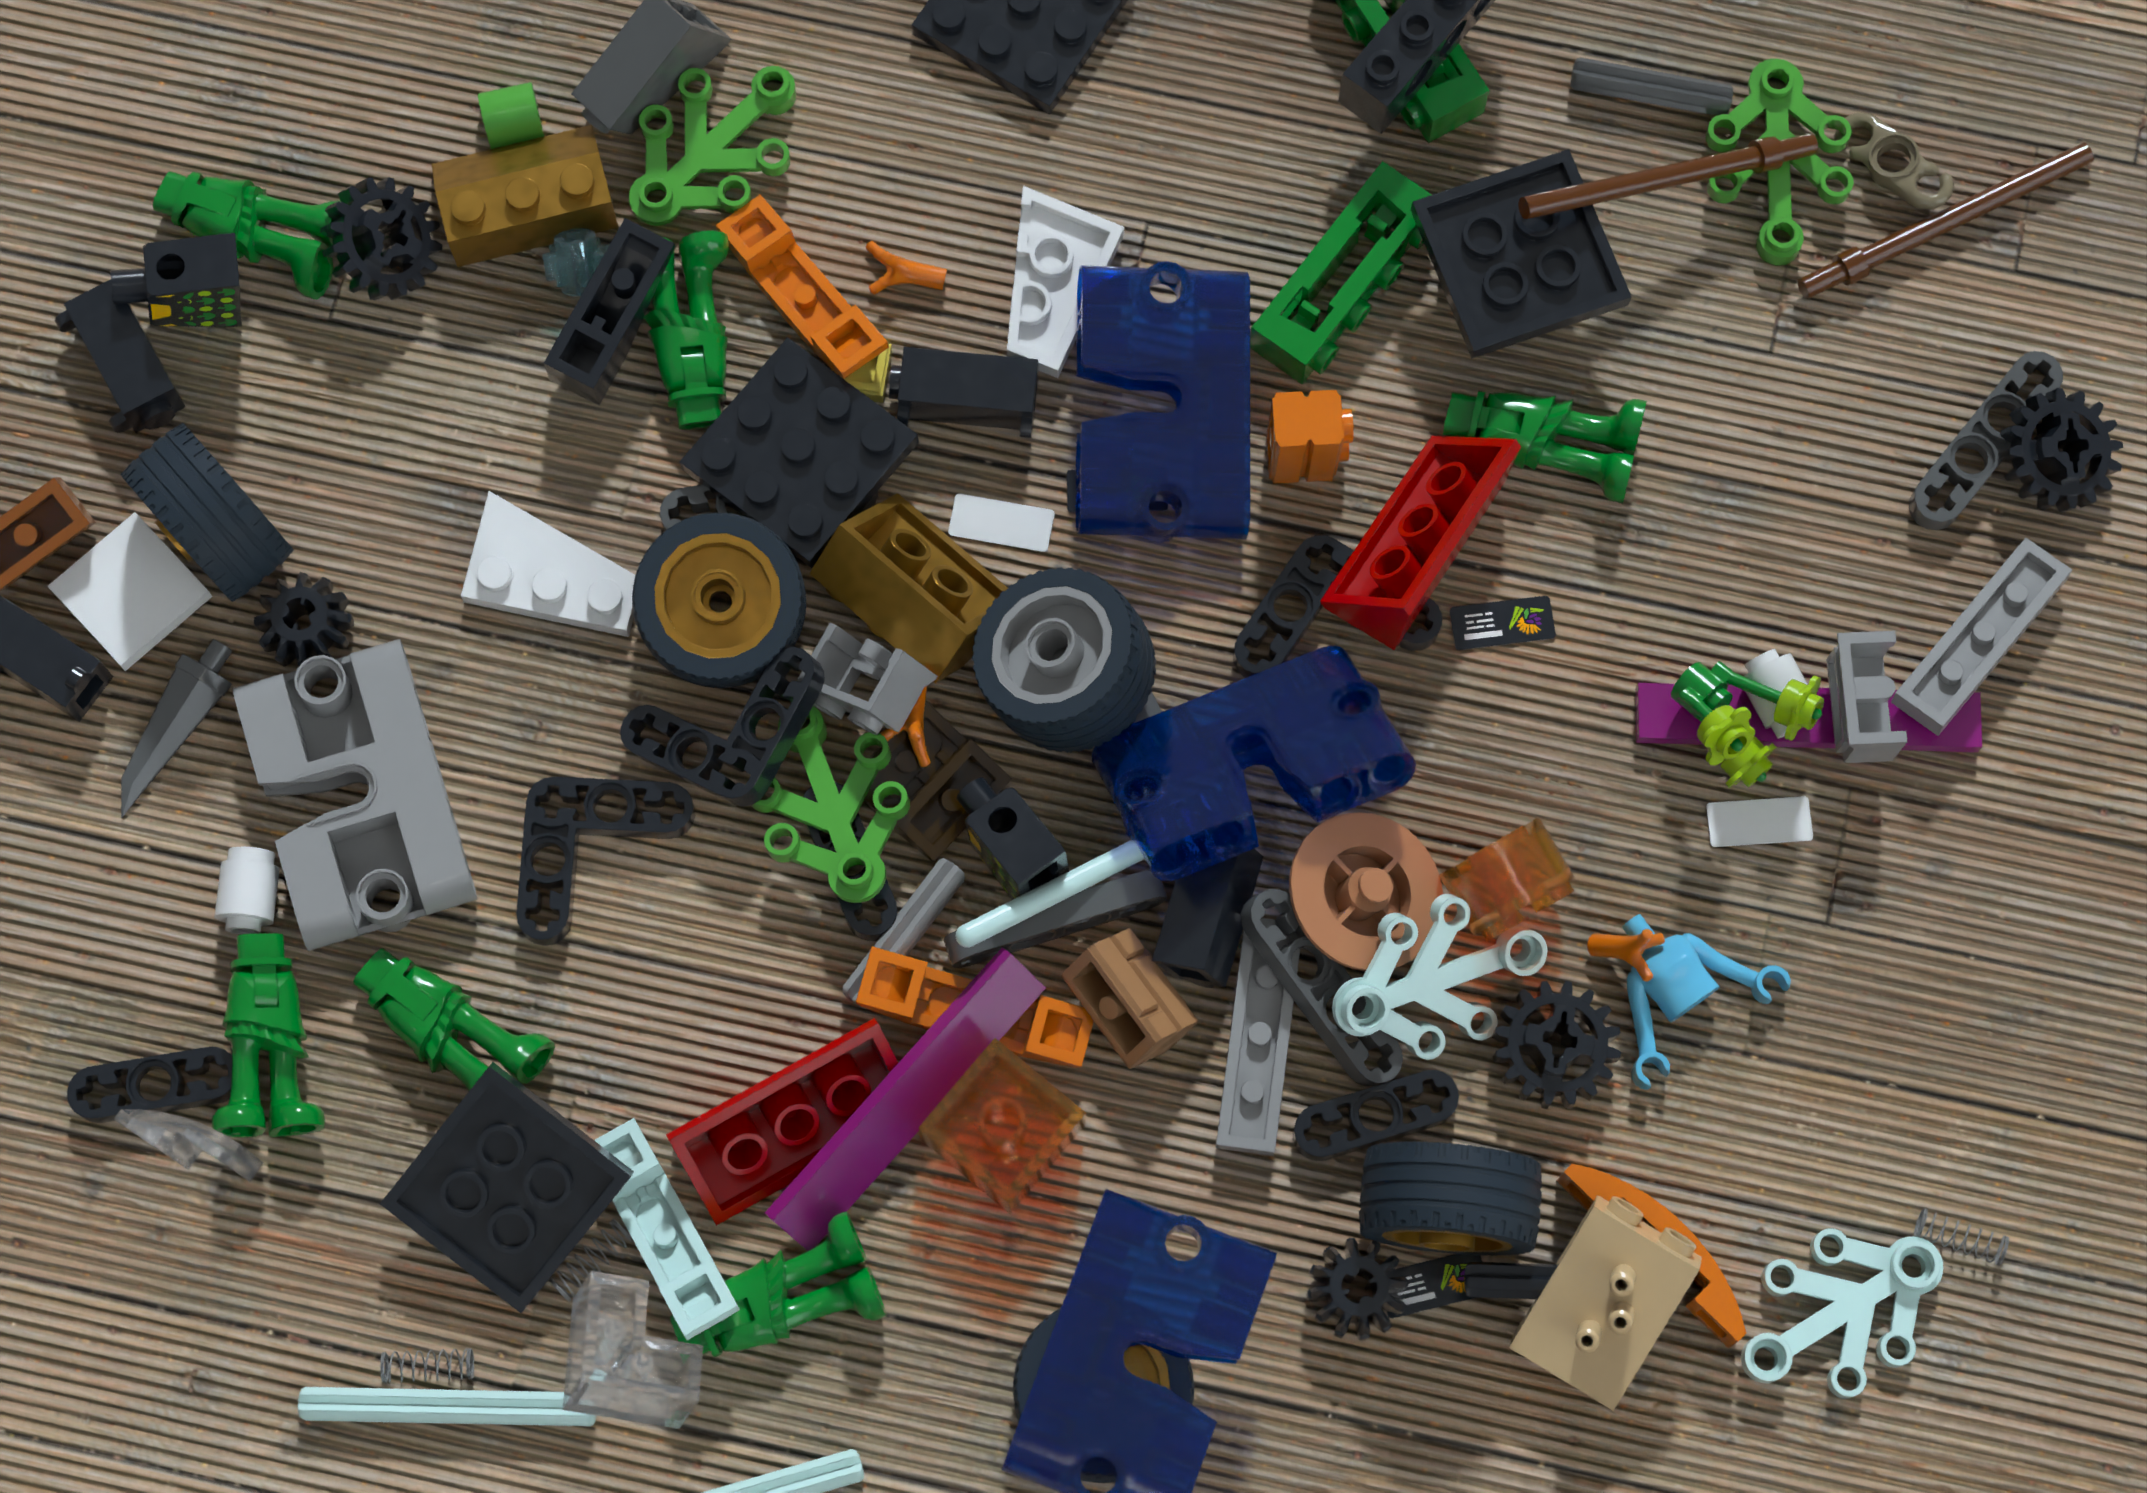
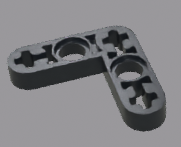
(1310, 588)
(742, 748)
(565, 831)

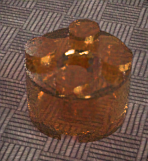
(1508, 876)

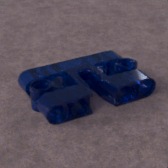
(1199, 358)
(1304, 719)
(1124, 1297)

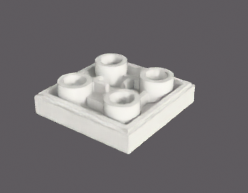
(130, 591)

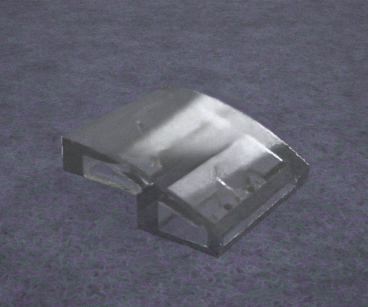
(186, 1139)

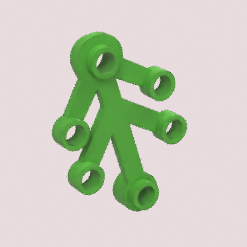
(1777, 105)
(709, 151)
(836, 814)

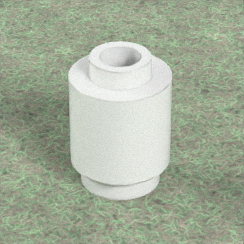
(1775, 673)
(247, 890)

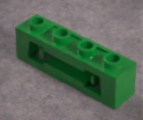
(1447, 98)
(1293, 343)

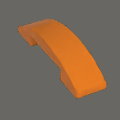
(800, 290)
(920, 995)
(1715, 1301)

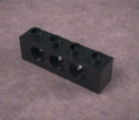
(1405, 56)

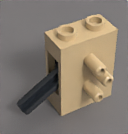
(1599, 1302)

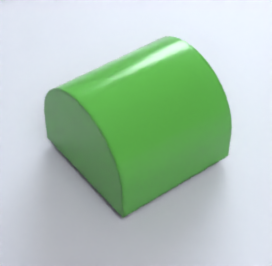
(510, 115)

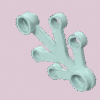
(1430, 978)
(1850, 1304)

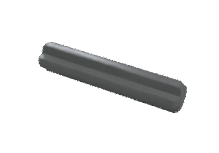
(1651, 86)

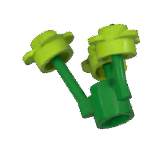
(1727, 730)

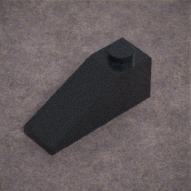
(609, 313)

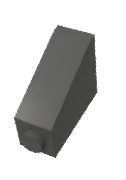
(646, 63)

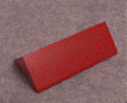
(1419, 534)
(780, 1124)

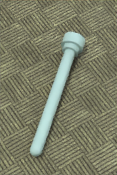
(1048, 894)

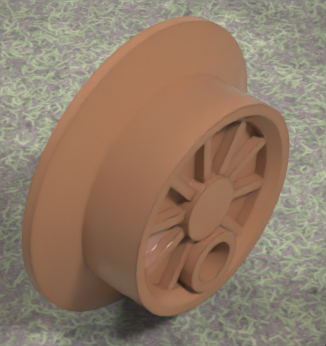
(1353, 876)

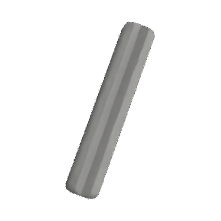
(913, 918)

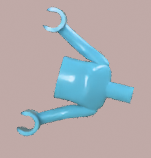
(1680, 985)

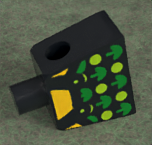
(185, 282)
(1011, 838)

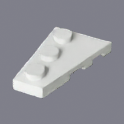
(1050, 249)
(545, 574)

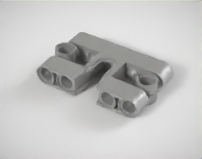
(391, 839)

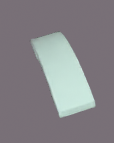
(667, 1236)

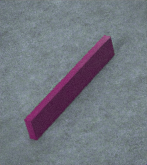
(1667, 722)
(904, 1099)

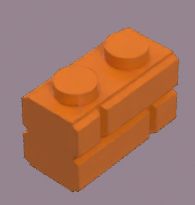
(1307, 436)

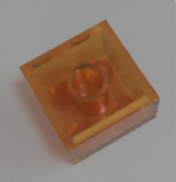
(1002, 1125)

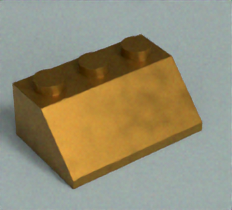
(522, 195)
(909, 583)

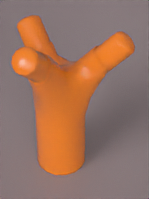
(904, 271)
(915, 728)
(1626, 949)

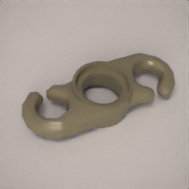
(1902, 182)

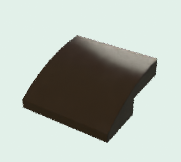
(934, 811)

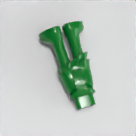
(239, 207)
(691, 347)
(1537, 422)
(433, 1011)
(265, 1017)
(764, 1301)

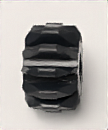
(283, 630)
(1367, 1307)

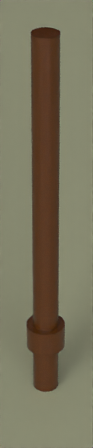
(1760, 156)
(1856, 263)

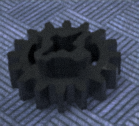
(360, 243)
(2053, 473)
(1532, 1041)

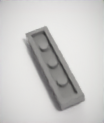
(1981, 636)
(1256, 1053)

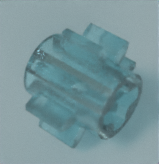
(573, 259)

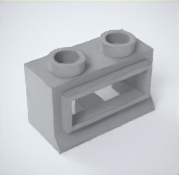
(846, 658)
(1861, 698)

